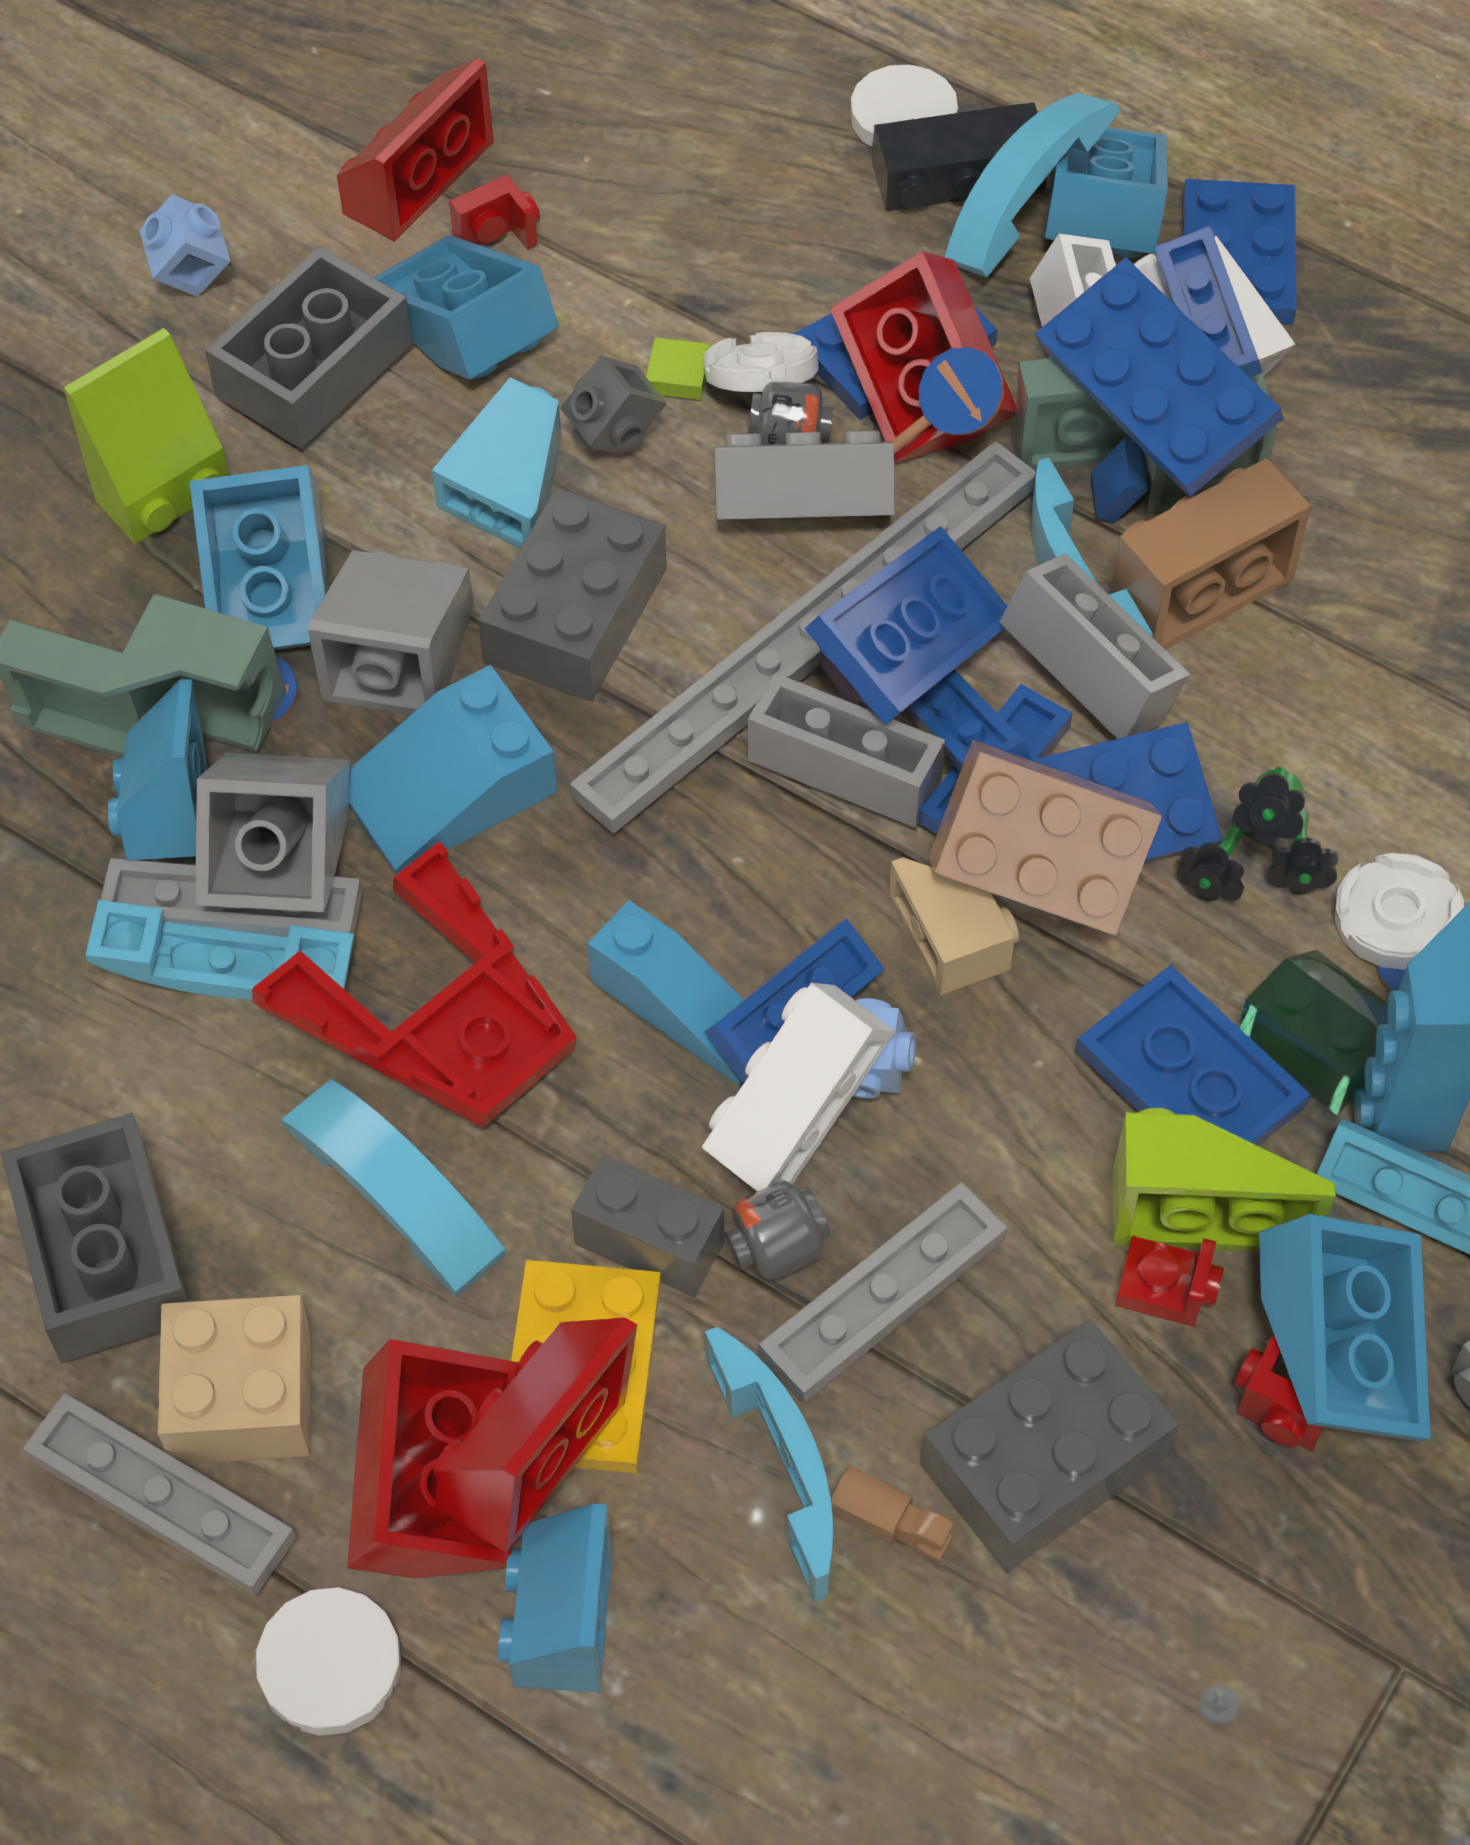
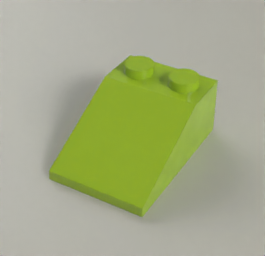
(144, 435)
(1196, 1181)

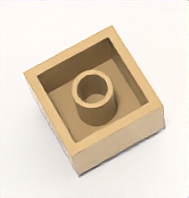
(235, 1379)

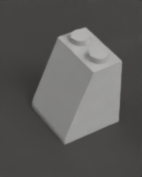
(390, 631)
(270, 831)

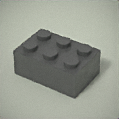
(309, 346)
(573, 594)
(94, 1236)
(1048, 1444)

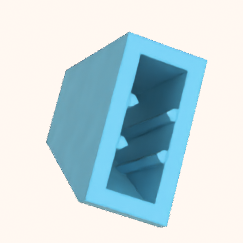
(503, 464)

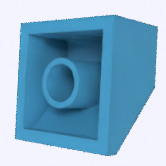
(160, 779)
(559, 1602)

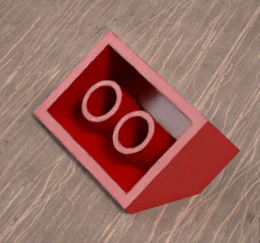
(419, 152)
(895, 334)
(409, 1412)
(536, 1428)

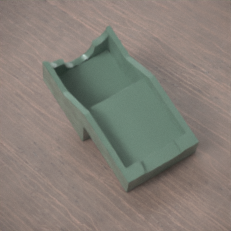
(1071, 429)
(100, 693)

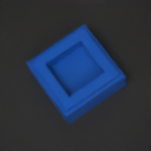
(1119, 481)

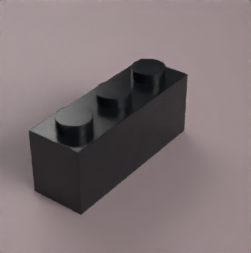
(941, 155)

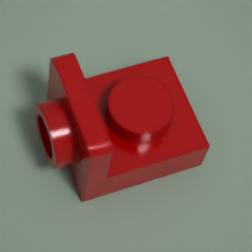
(493, 211)
(1169, 1280)

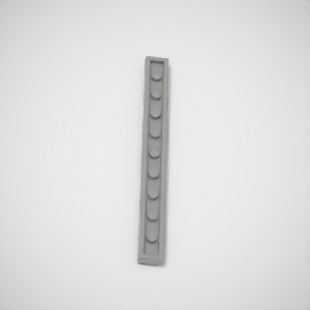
(724, 697)

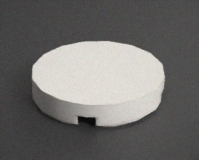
(899, 95)
(764, 360)
(1394, 908)
(328, 1661)

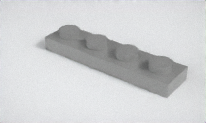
(174, 890)
(882, 1292)
(160, 1494)

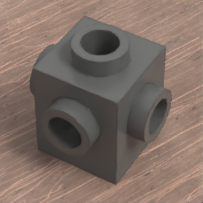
(612, 406)

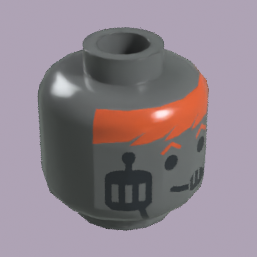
(789, 408)
(777, 1230)

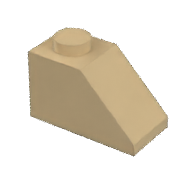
(952, 925)

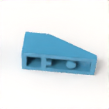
(662, 981)

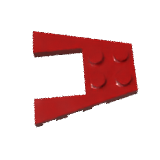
(469, 1044)

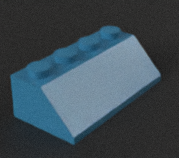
(1422, 1056)

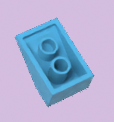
(1112, 191)
(472, 304)
(262, 549)
(451, 770)
(1350, 1323)

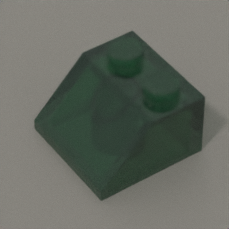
(1316, 1025)

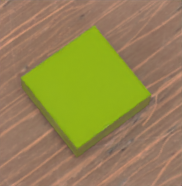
(677, 368)

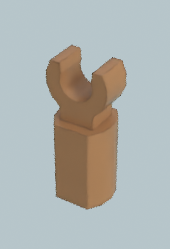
(890, 1514)

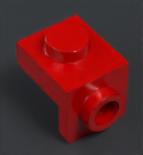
(1273, 1400)

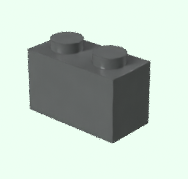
(648, 1225)

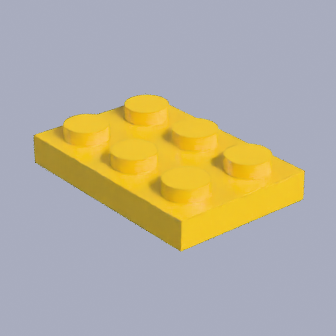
(585, 1292)

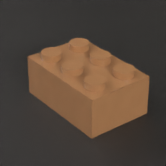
(1213, 552)
(1044, 838)

